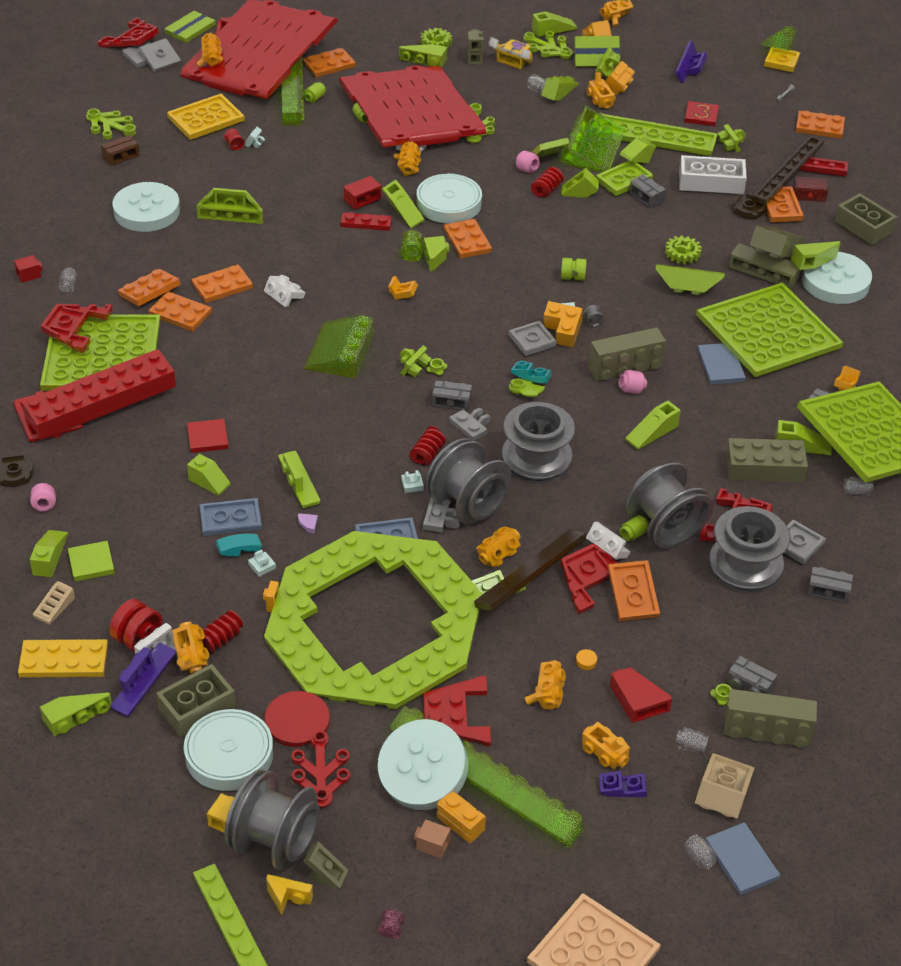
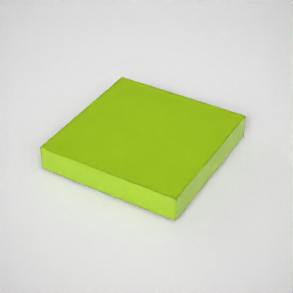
(551, 147)
(91, 561)

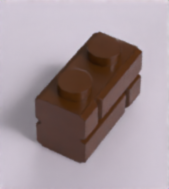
(120, 150)

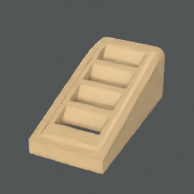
(58, 591)

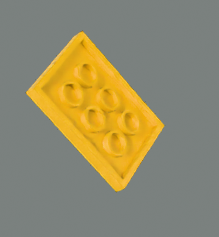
(205, 116)

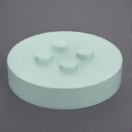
(449, 198)
(146, 206)
(839, 280)
(227, 748)
(422, 764)

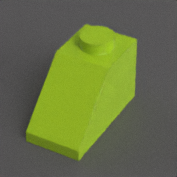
(639, 150)
(580, 185)
(435, 251)
(207, 474)

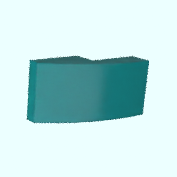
(526, 371)
(234, 544)

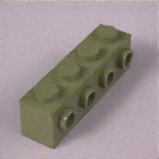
(764, 266)

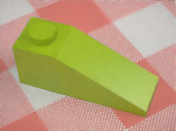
(47, 553)

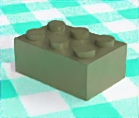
(865, 219)
(195, 698)

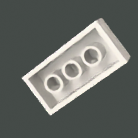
(712, 174)

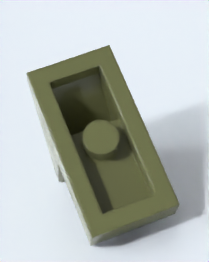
(324, 866)

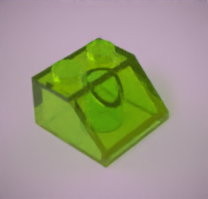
(782, 39)

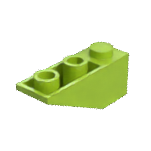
(550, 22)
(424, 54)
(558, 87)
(403, 204)
(814, 254)
(654, 425)
(812, 440)
(73, 710)

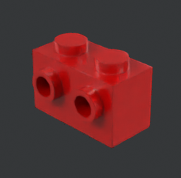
(362, 192)

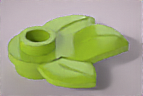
(525, 387)

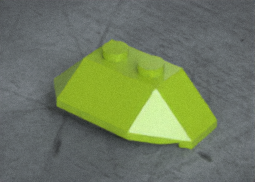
(230, 206)
(689, 279)

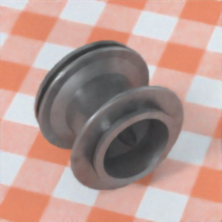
(538, 442)
(463, 476)
(674, 511)
(749, 549)
(272, 819)

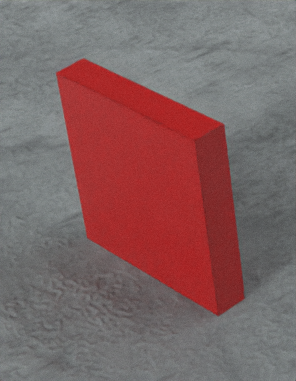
(207, 435)

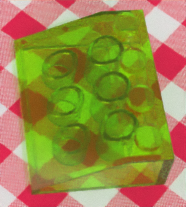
(592, 141)
(341, 346)

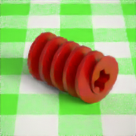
(547, 182)
(427, 446)
(221, 631)

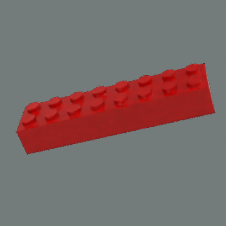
(99, 394)

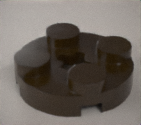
(747, 208)
(21, 475)

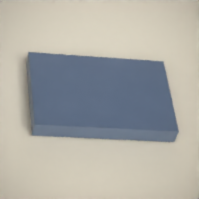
(720, 364)
(230, 516)
(398, 527)
(743, 859)

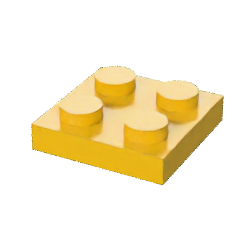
(782, 59)

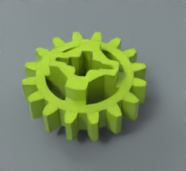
(436, 37)
(683, 249)

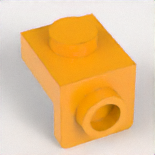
(402, 290)
(847, 379)
(270, 595)

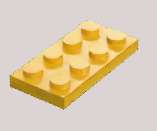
(63, 658)

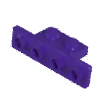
(690, 62)
(140, 677)

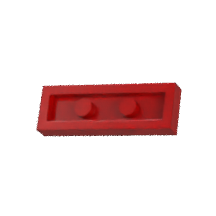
(826, 166)
(366, 221)

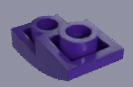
(616, 785)

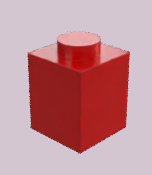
(28, 268)

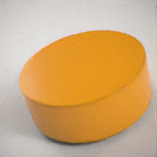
(586, 659)

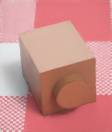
(432, 838)

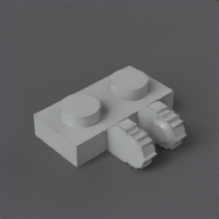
(468, 423)
(440, 515)

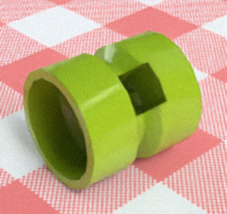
(573, 269)

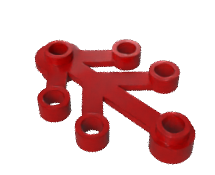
(321, 772)

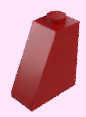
(638, 695)

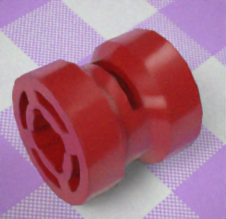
(234, 139)

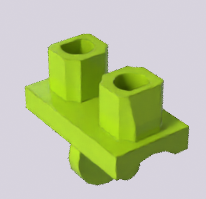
(608, 63)
(731, 138)
(412, 359)

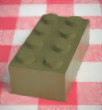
(775, 241)
(625, 352)
(766, 460)
(770, 718)

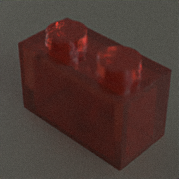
(810, 188)

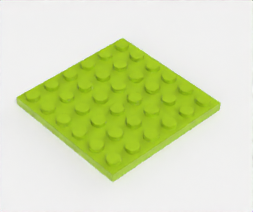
(769, 329)
(110, 344)
(861, 427)

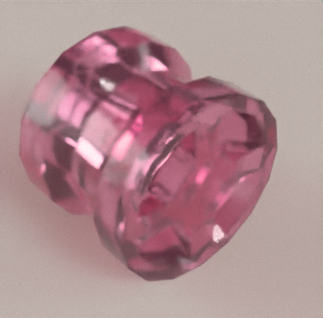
(391, 923)

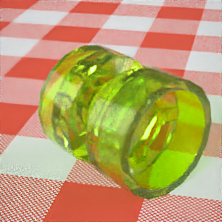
(412, 246)

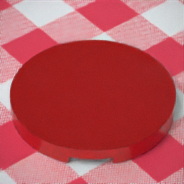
(296, 717)

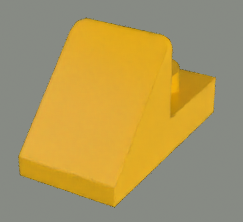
(285, 889)

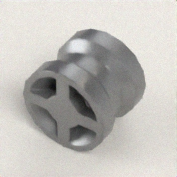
(593, 315)

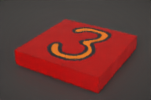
(701, 113)

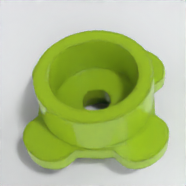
(437, 366)
(721, 689)

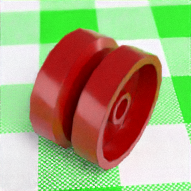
(134, 622)

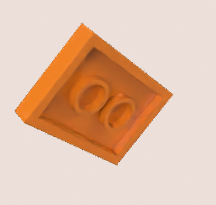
(328, 62)
(820, 124)
(784, 207)
(467, 238)
(222, 283)
(149, 287)
(180, 311)
(633, 590)

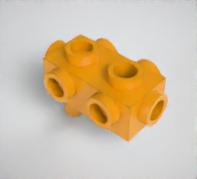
(615, 9)
(210, 50)
(600, 92)
(408, 158)
(498, 546)
(189, 647)
(549, 687)
(608, 748)

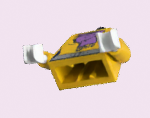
(512, 53)

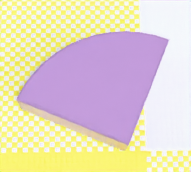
(308, 522)

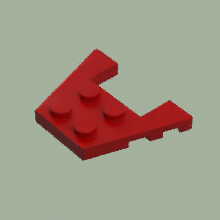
(135, 36)
(67, 319)
(735, 500)
(584, 570)
(449, 707)

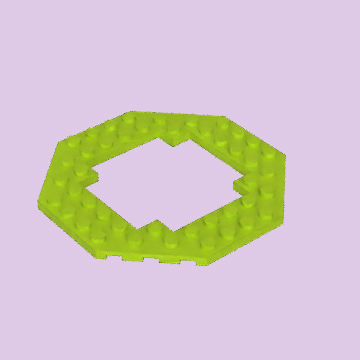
(406, 678)

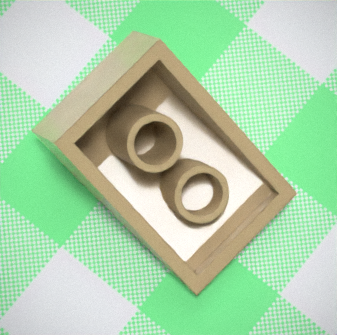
(724, 785)

